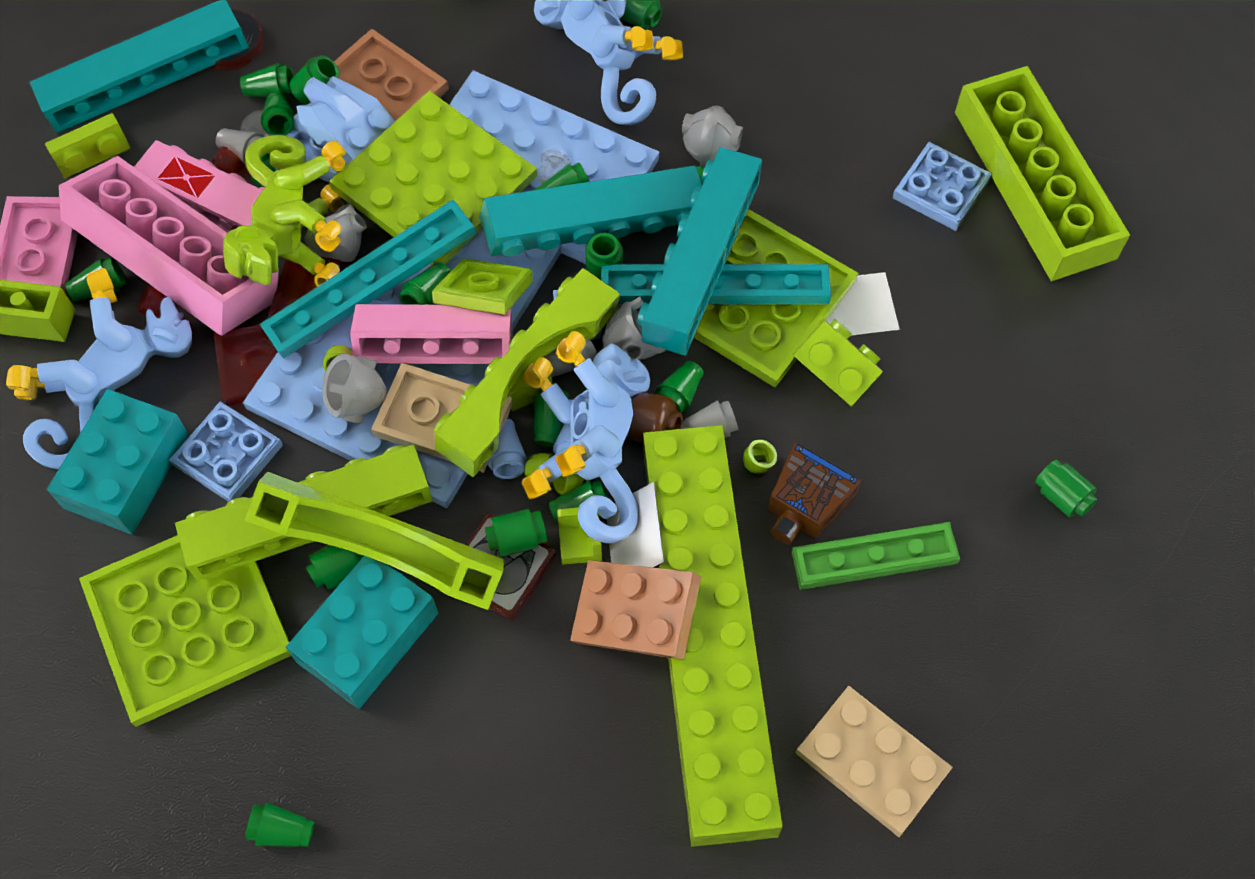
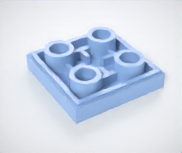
(942, 186)
(226, 452)

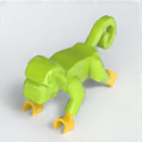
(282, 212)

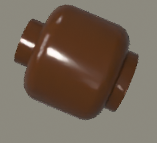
(653, 414)

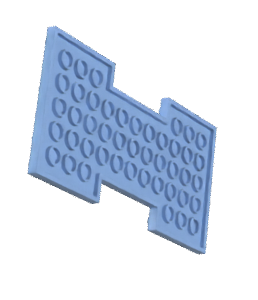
(292, 386)

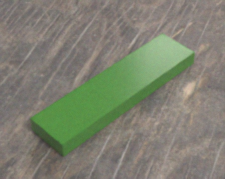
(875, 555)

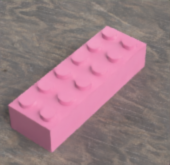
(161, 243)

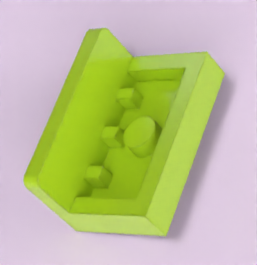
(88, 145)
(838, 361)

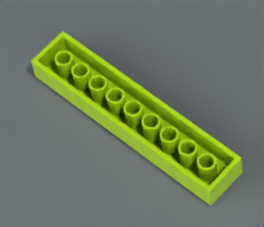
(718, 683)

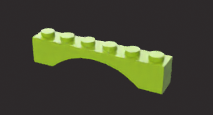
(473, 429)
(323, 518)

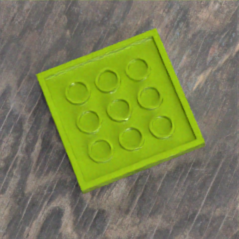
(427, 162)
(767, 335)
(177, 634)

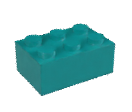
(118, 461)
(363, 630)

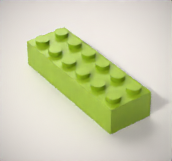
(1041, 173)

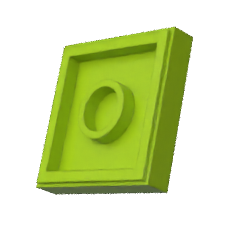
(483, 286)

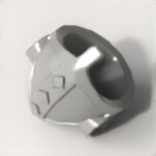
(708, 131)
(351, 227)
(626, 334)
(352, 387)

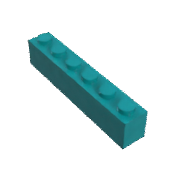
(138, 65)
(584, 209)
(700, 252)

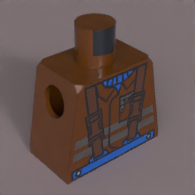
(809, 495)

